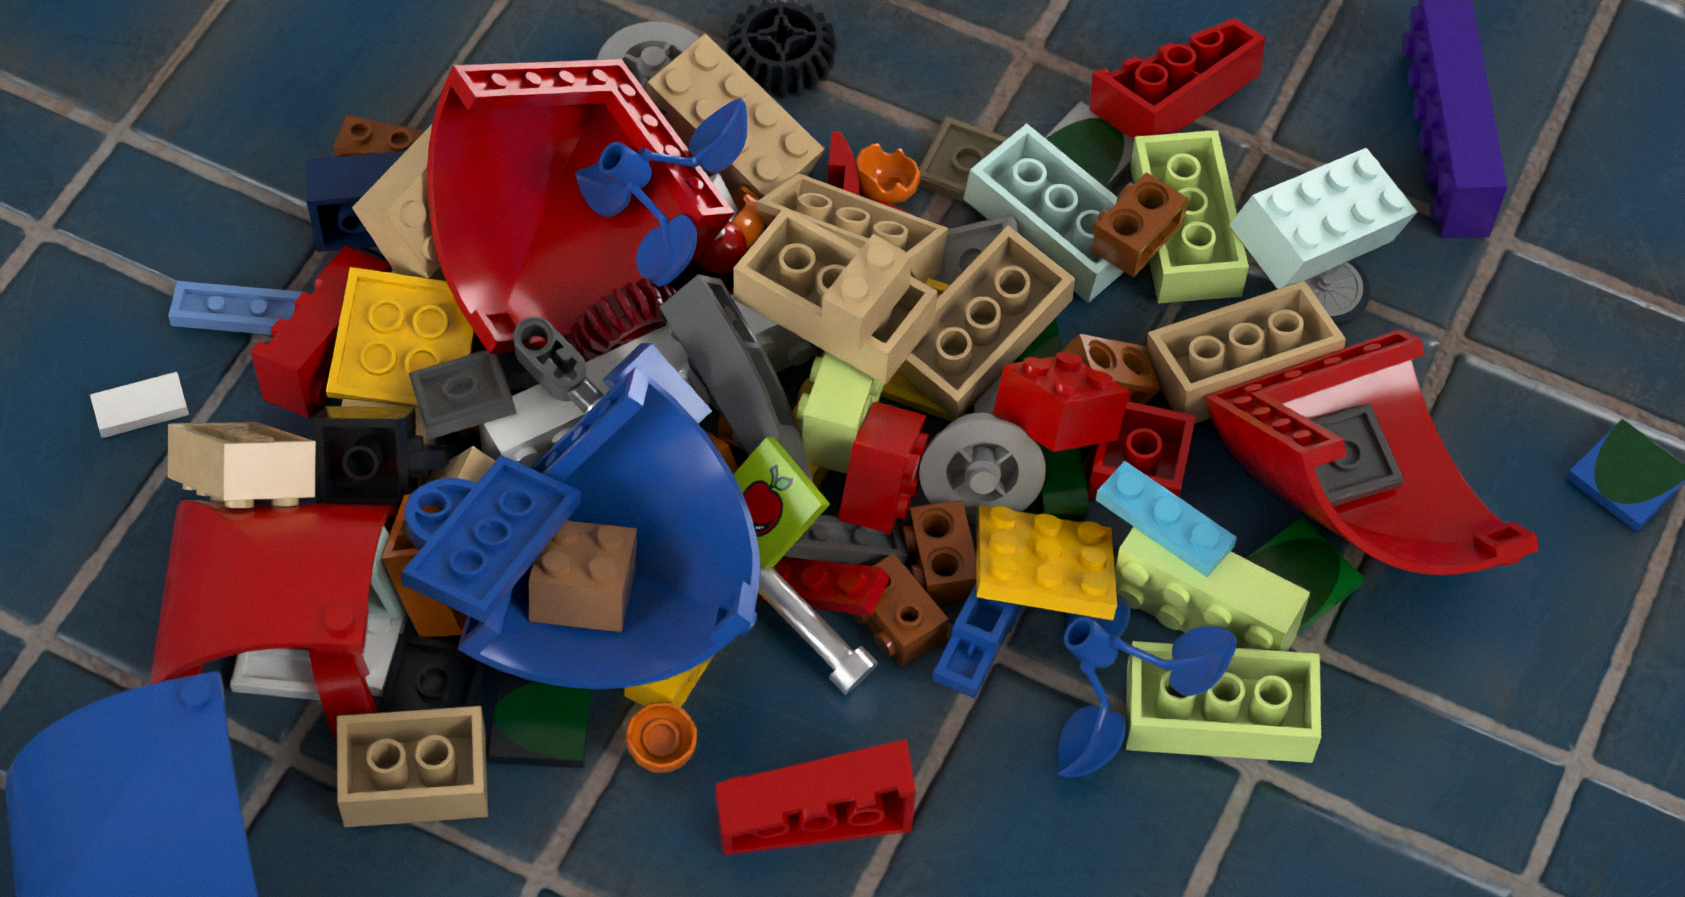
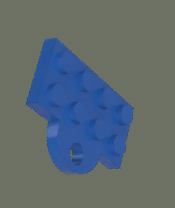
(483, 534)

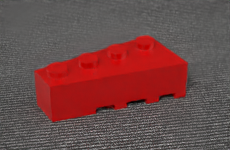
(299, 357)
(819, 801)

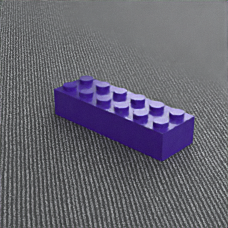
(1455, 118)

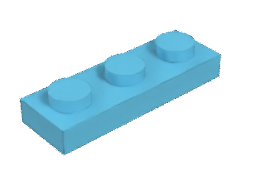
(1166, 518)

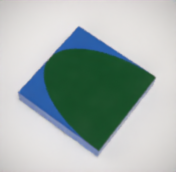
(1629, 475)

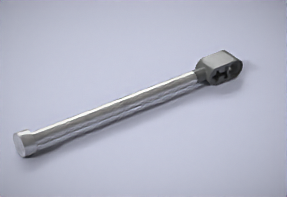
(848, 665)

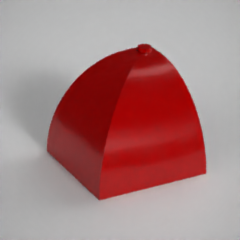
(508, 196)
(1423, 526)
(265, 581)

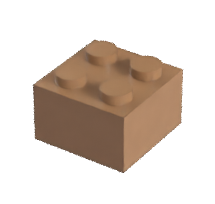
(584, 577)

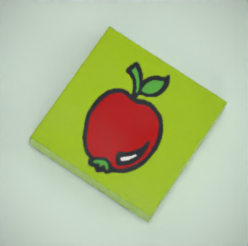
(778, 498)

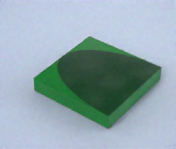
(1312, 564)

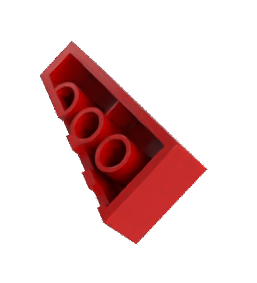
(1178, 82)

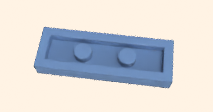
(230, 307)

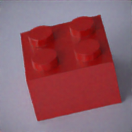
(1061, 401)
(1150, 441)
(883, 468)

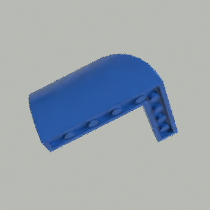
(696, 550)
(132, 799)

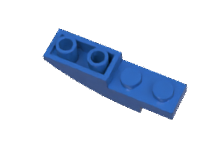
(975, 643)

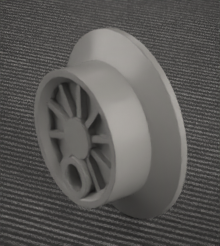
(647, 47)
(982, 464)

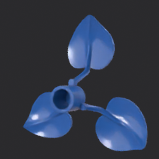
(623, 171)
(1094, 733)

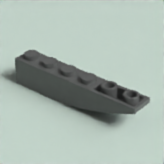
(733, 367)

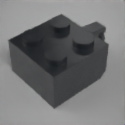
(370, 455)

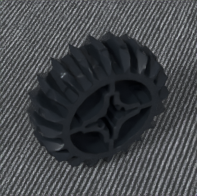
(806, 42)

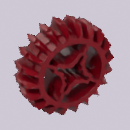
(620, 318)

